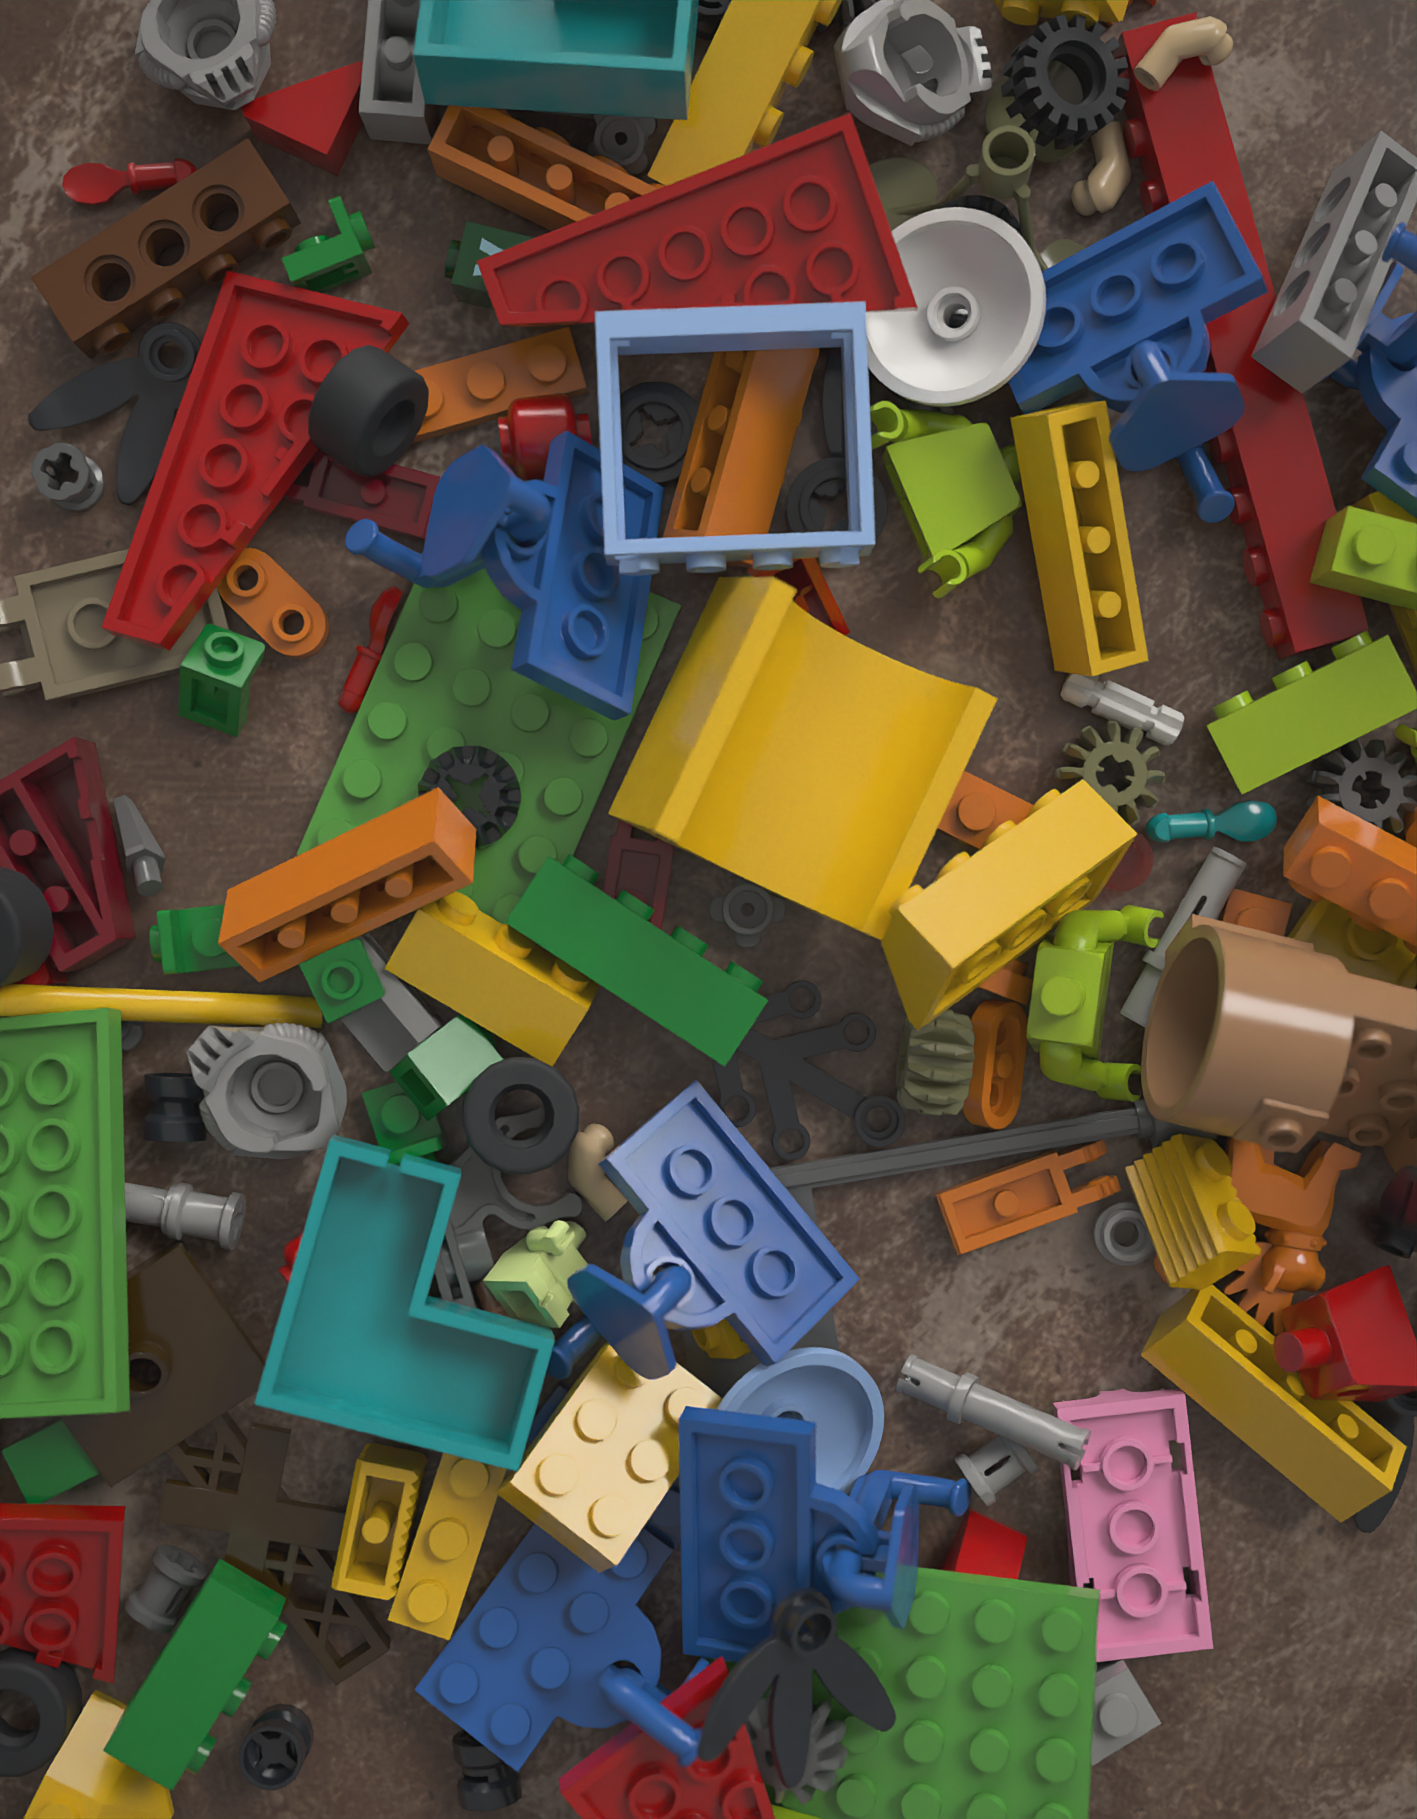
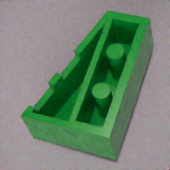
(198, 1676)

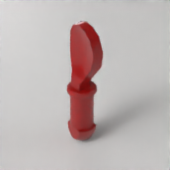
(100, 184)
(369, 658)

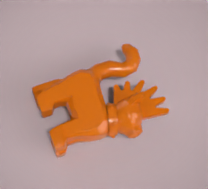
(1297, 1215)

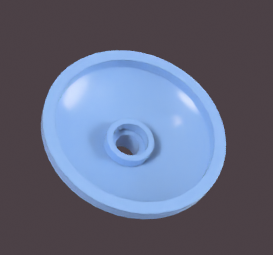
(822, 1389)

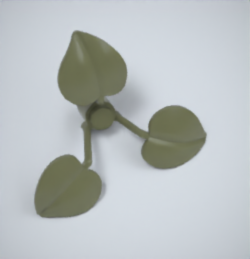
(1002, 172)

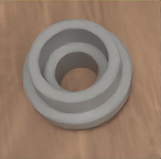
(1124, 1254)

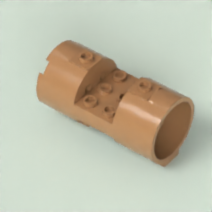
(1279, 1044)

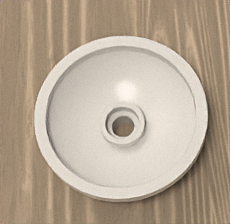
(956, 263)

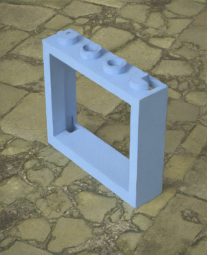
(738, 330)

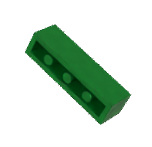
(638, 960)

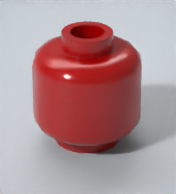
(531, 428)

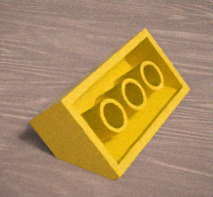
(1001, 899)

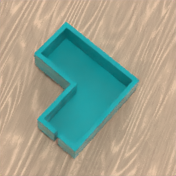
(559, 55)
(369, 1344)

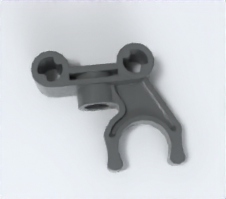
(481, 1192)

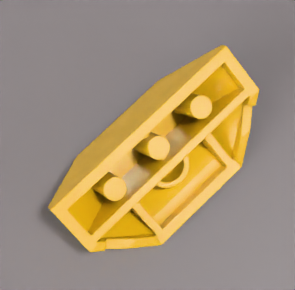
(90, 1782)

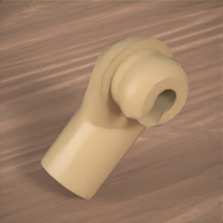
(1180, 41)
(1109, 176)
(588, 1177)

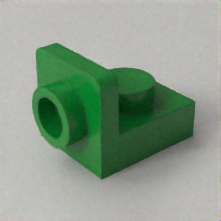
(331, 262)
(218, 679)
(189, 940)
(343, 980)
(401, 1124)

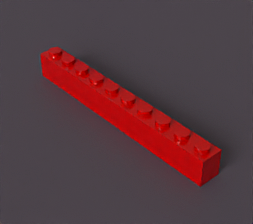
(1273, 447)

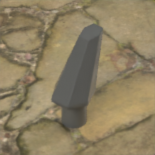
(140, 849)

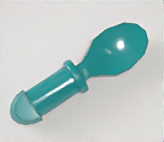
(1241, 821)

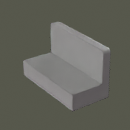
(396, 1021)

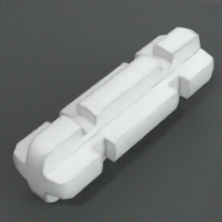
(1123, 706)

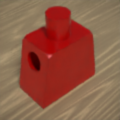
(1351, 1341)

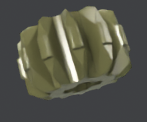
(1114, 752)
(935, 1065)

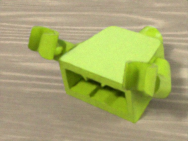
(950, 487)
(1072, 997)

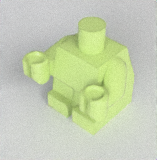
(535, 1272)

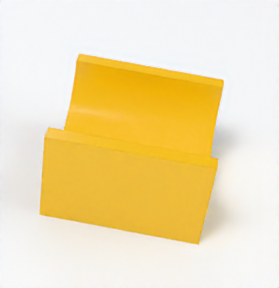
(800, 756)

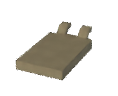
(63, 634)

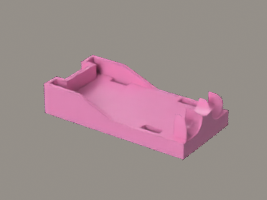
(1137, 1523)

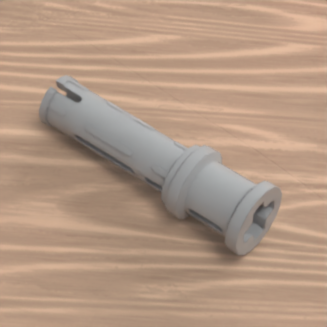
(187, 1212)

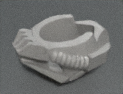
(207, 48)
(910, 69)
(268, 1089)

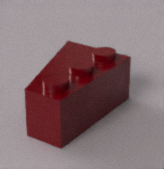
(64, 841)

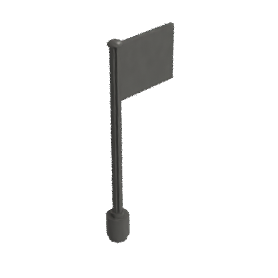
(801, 1177)

